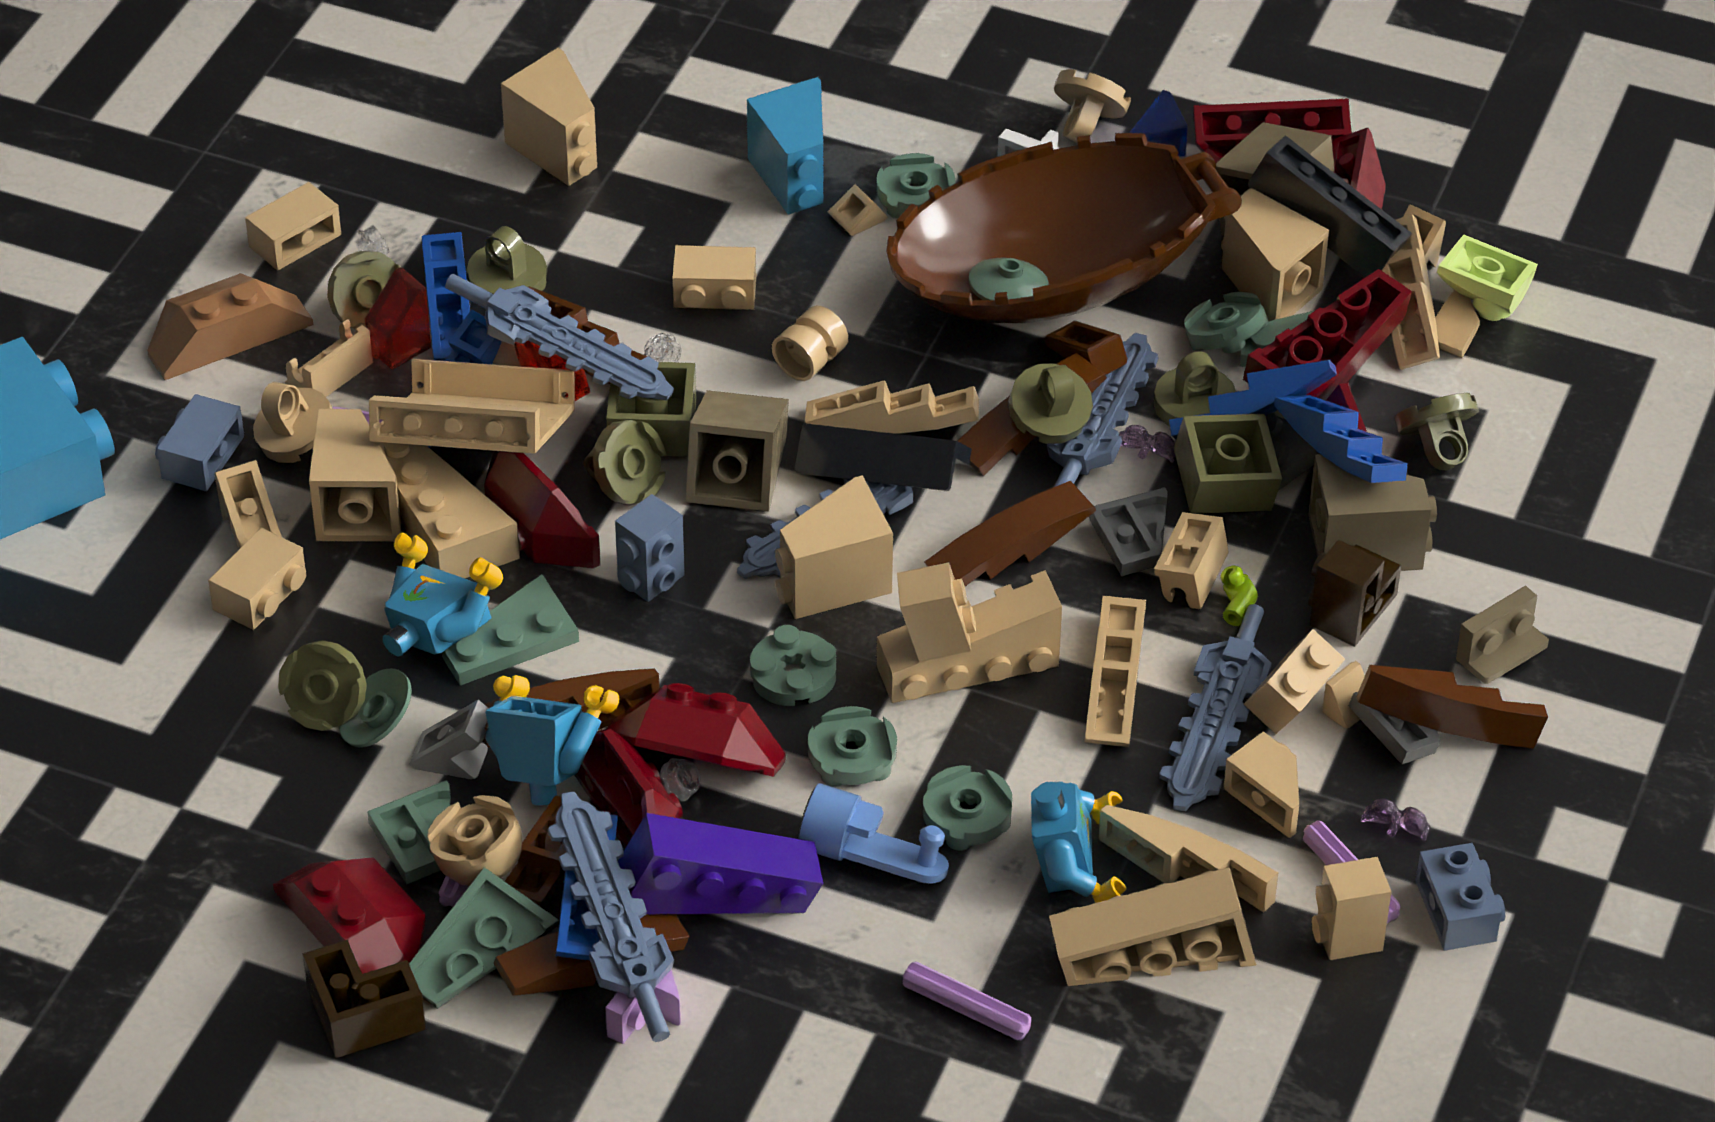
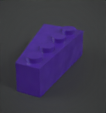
(719, 869)

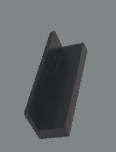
(1356, 226)
(879, 457)

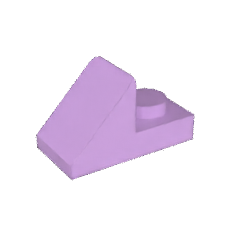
(625, 1016)

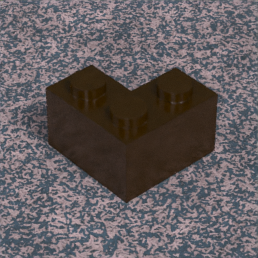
(1351, 590)
(361, 1007)

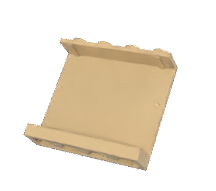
(475, 407)

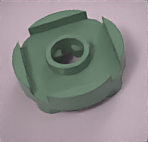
(895, 181)
(1225, 323)
(791, 647)
(852, 766)
(968, 826)

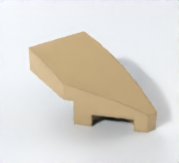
(1456, 324)

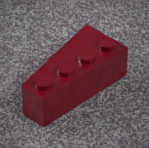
(1341, 332)

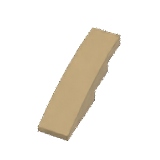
(1416, 335)
(900, 412)
(1115, 671)
(1177, 851)

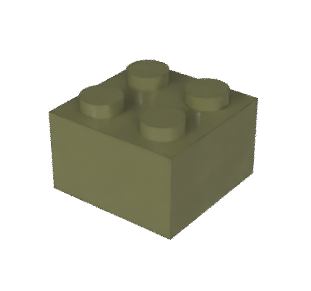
(668, 418)
(1227, 463)

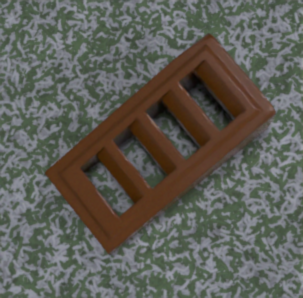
(1096, 345)

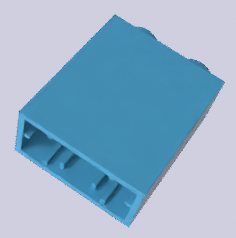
(45, 445)

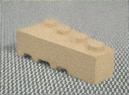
(449, 512)
(1013, 637)
(1154, 931)

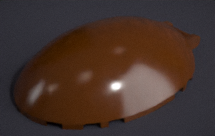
(1082, 213)

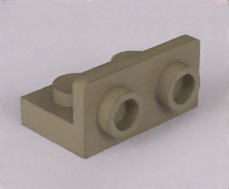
(1501, 637)

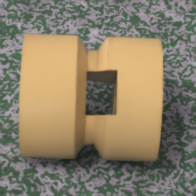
(810, 343)

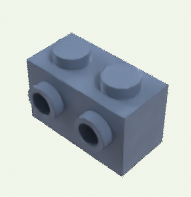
(200, 442)
(649, 548)
(1459, 896)

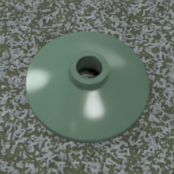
(1007, 276)
(384, 707)

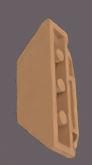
(222, 322)

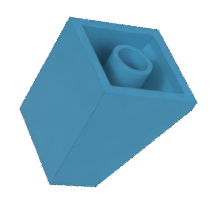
(788, 143)

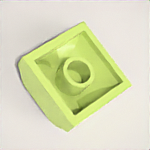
(1487, 276)

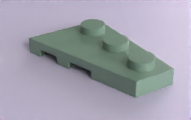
(519, 630)
(478, 928)

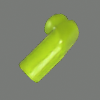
(1240, 593)

